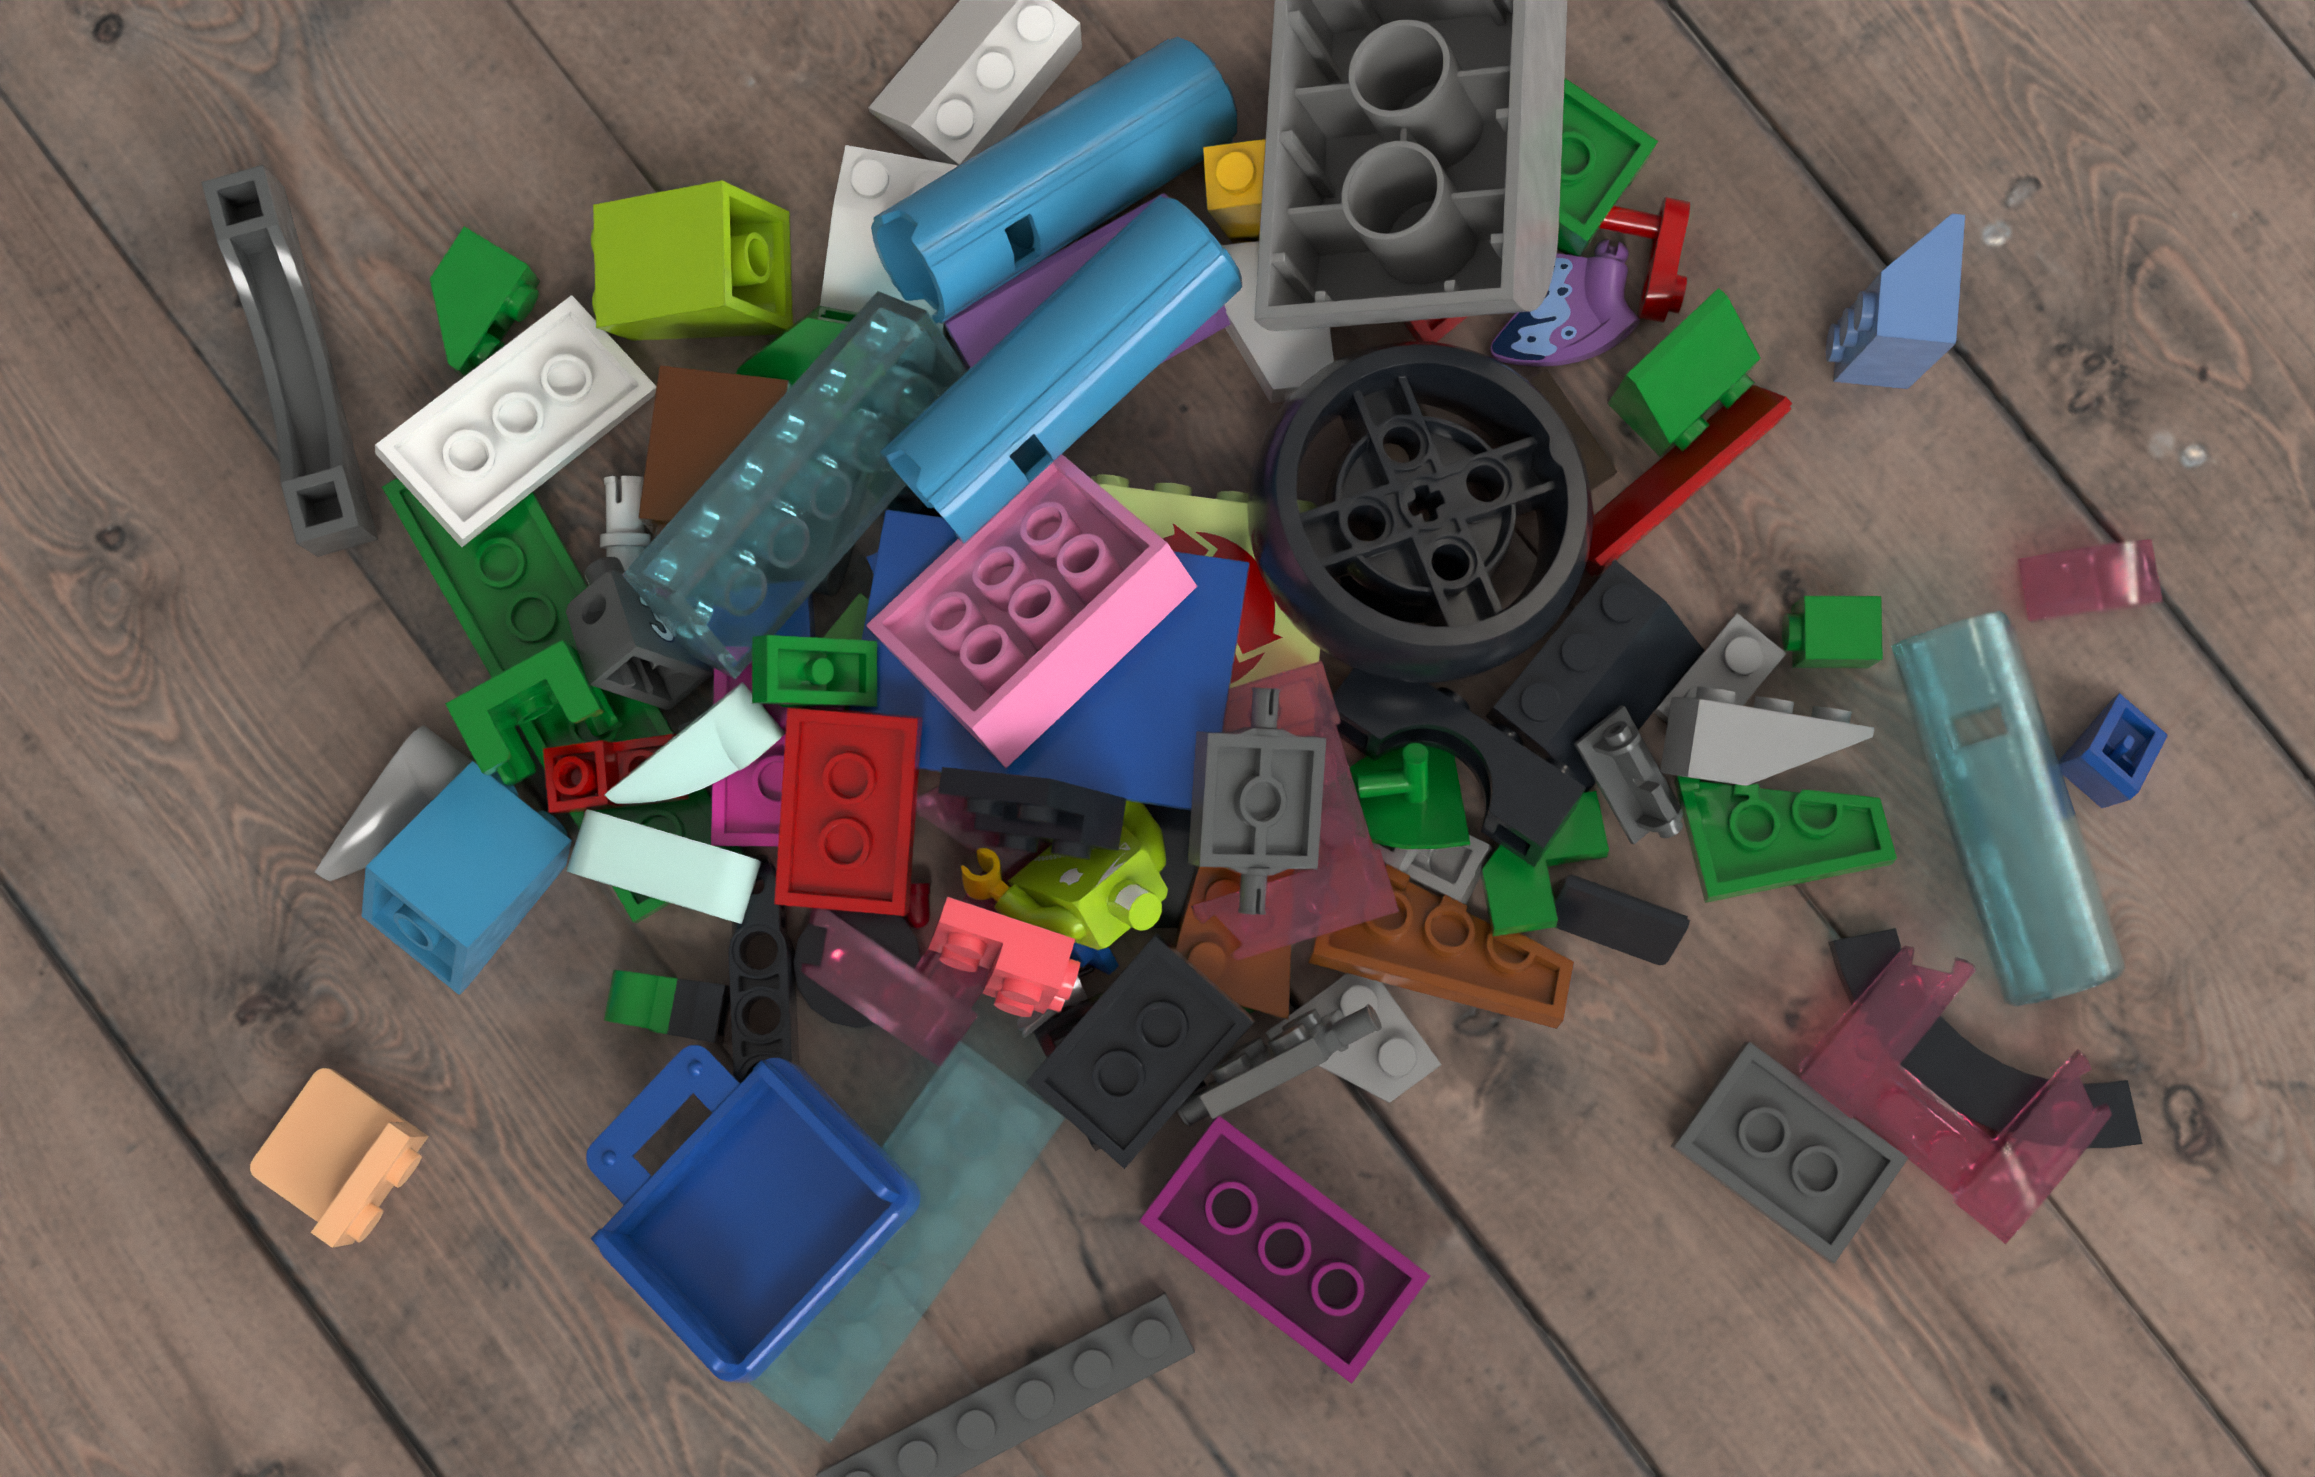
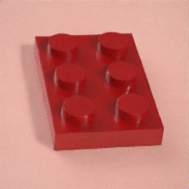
(848, 810)

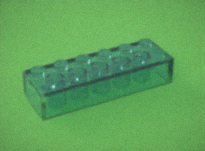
(795, 487)
(967, 1152)

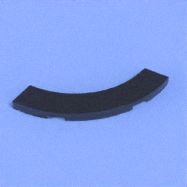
(1963, 1074)

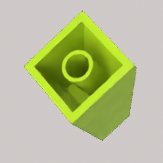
(692, 264)

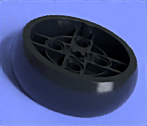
(1378, 403)

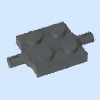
(1257, 800)
(1259, 1068)

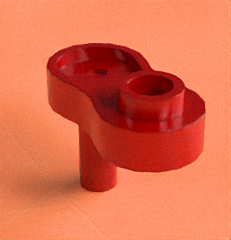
(1662, 287)

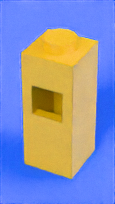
(1236, 187)

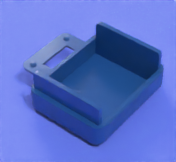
(750, 1213)

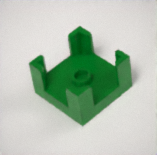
(1597, 164)
(520, 695)

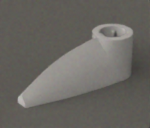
(400, 793)

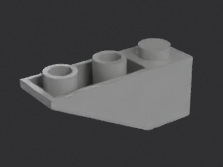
(1745, 744)

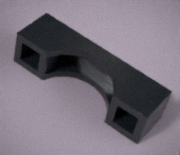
(1522, 793)

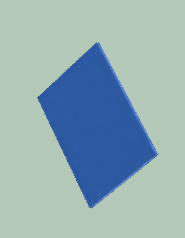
(1130, 728)

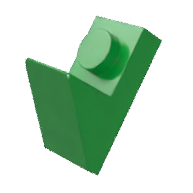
(814, 671)

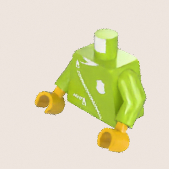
(1084, 897)

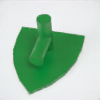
(1412, 798)

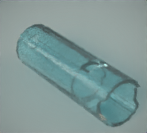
(2008, 812)

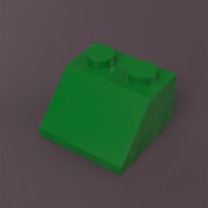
(1688, 375)

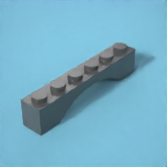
(311, 428)

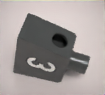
(627, 644)

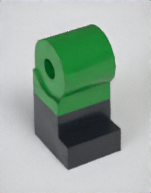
(669, 1005)

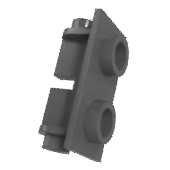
(1630, 778)

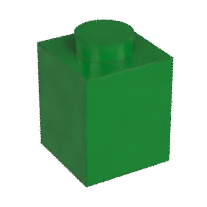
(1834, 632)

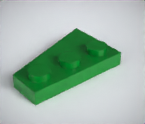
(1777, 838)

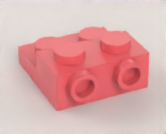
(1025, 962)

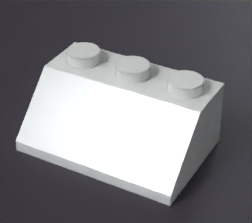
(978, 76)

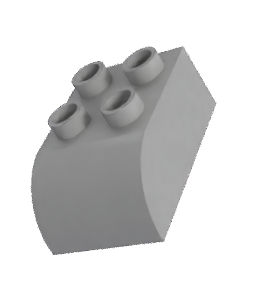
(1410, 160)

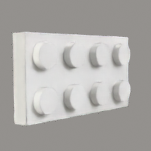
(515, 420)

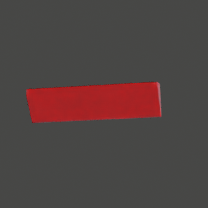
(1682, 475)

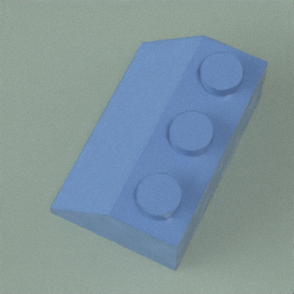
(1903, 315)

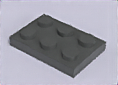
(1789, 1152)

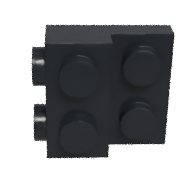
(1037, 810)

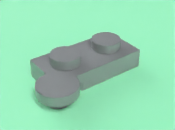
(1732, 662)

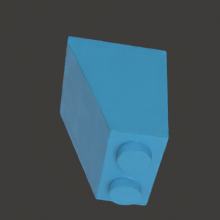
(463, 875)

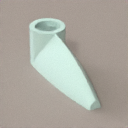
(704, 752)

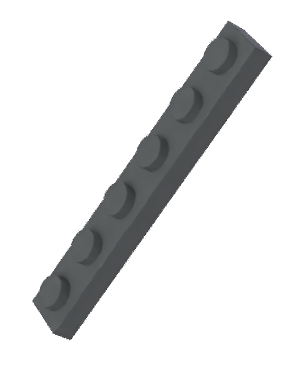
(1028, 1398)

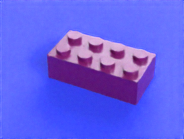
(1284, 1248)

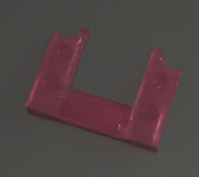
(1350, 874)
(923, 1004)
(1989, 1179)

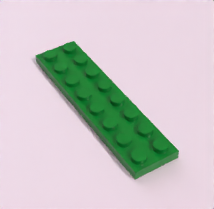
(512, 603)

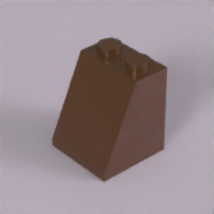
(694, 430)

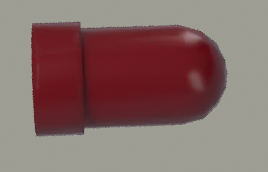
(919, 905)

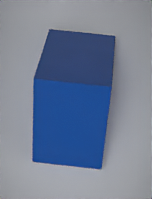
(2113, 754)

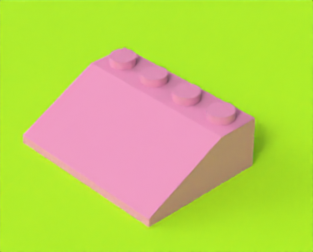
(1033, 608)

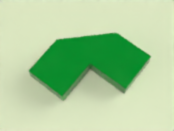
(1521, 895)

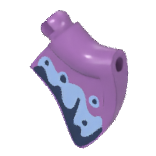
(1579, 315)

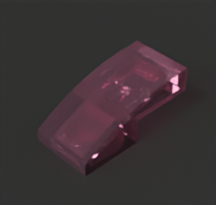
(2090, 580)

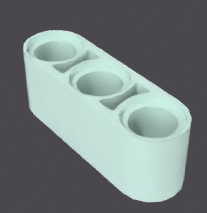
(664, 866)

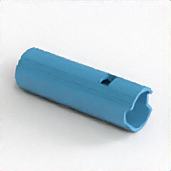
(1055, 178)
(1064, 366)

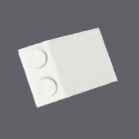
(866, 187)

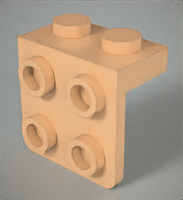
(338, 1157)

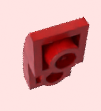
(586, 771)

